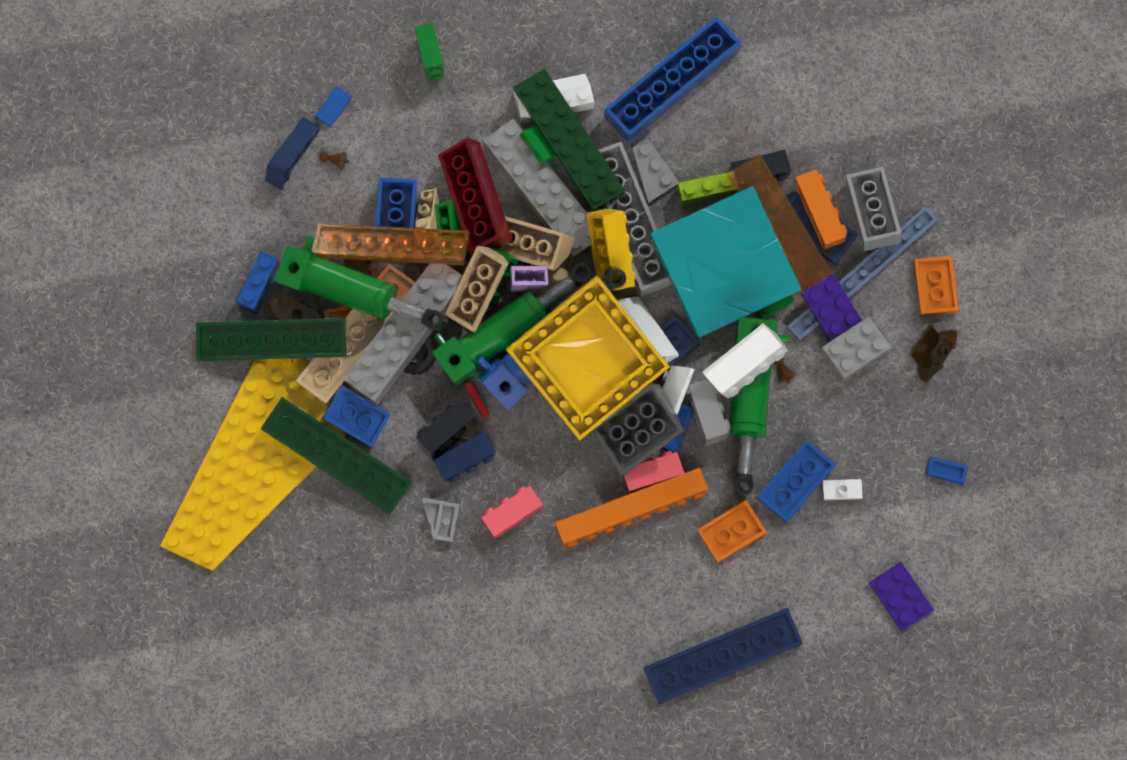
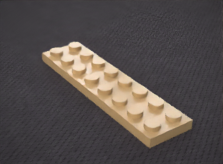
(326, 375)

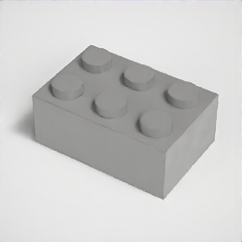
(855, 349)
(708, 412)

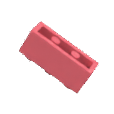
(653, 472)
(511, 511)

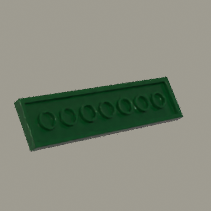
(568, 140)
(271, 339)
(335, 455)

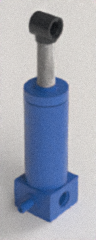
(508, 369)

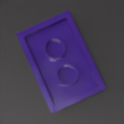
(831, 307)
(901, 596)

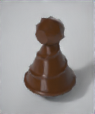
(338, 159)
(785, 373)

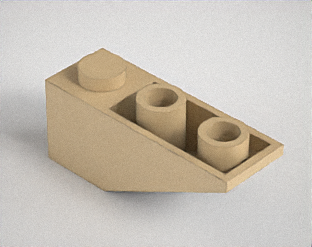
(426, 210)

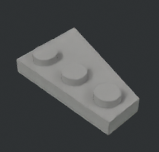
(653, 171)

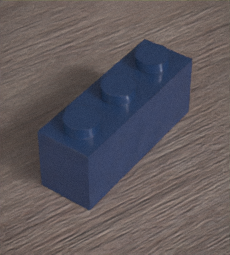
(465, 458)

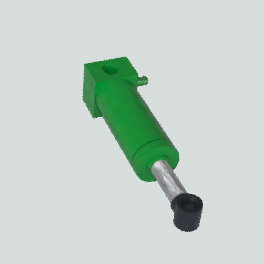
(348, 287)
(501, 329)
(750, 408)

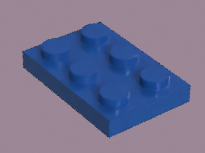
(356, 416)

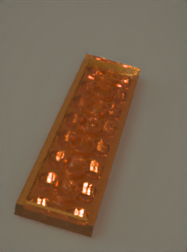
(795, 241)
(391, 244)

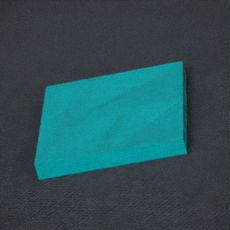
(724, 262)

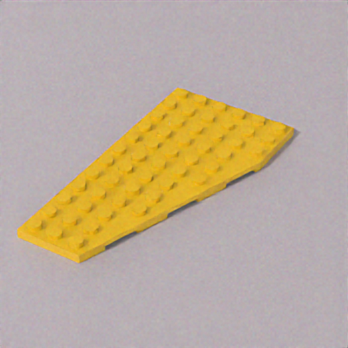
(244, 468)

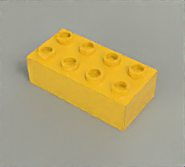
(610, 244)

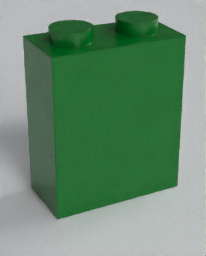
(429, 52)

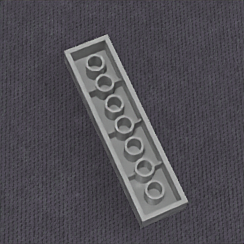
(539, 187)
(645, 261)
(401, 335)

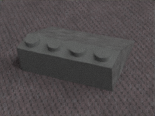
(639, 428)

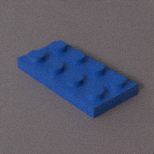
(796, 481)

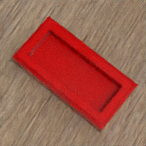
(476, 399)

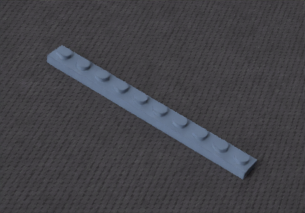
(870, 267)

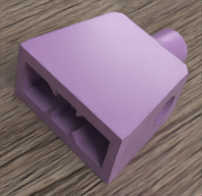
(526, 278)

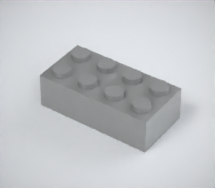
(873, 208)

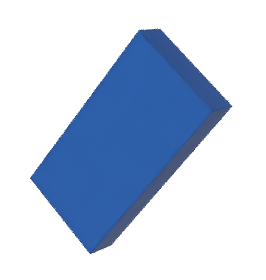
(333, 107)
(947, 470)

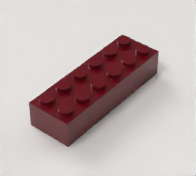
(474, 195)

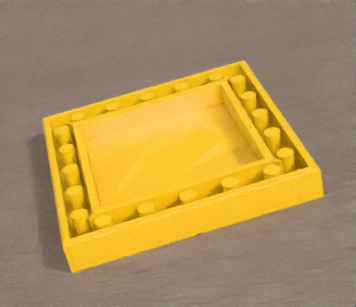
(587, 358)

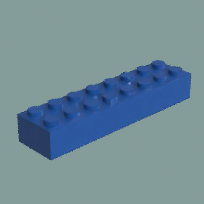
(672, 79)

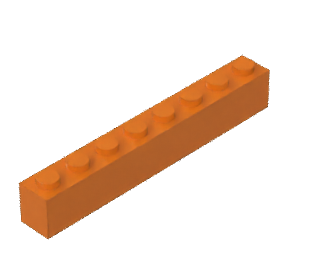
(631, 507)

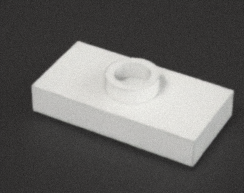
(842, 489)

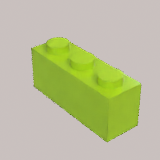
(705, 189)

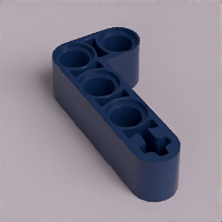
(290, 152)

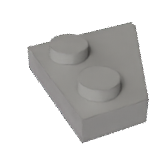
(441, 518)

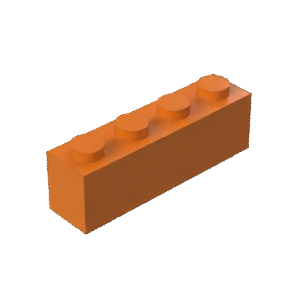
(820, 209)

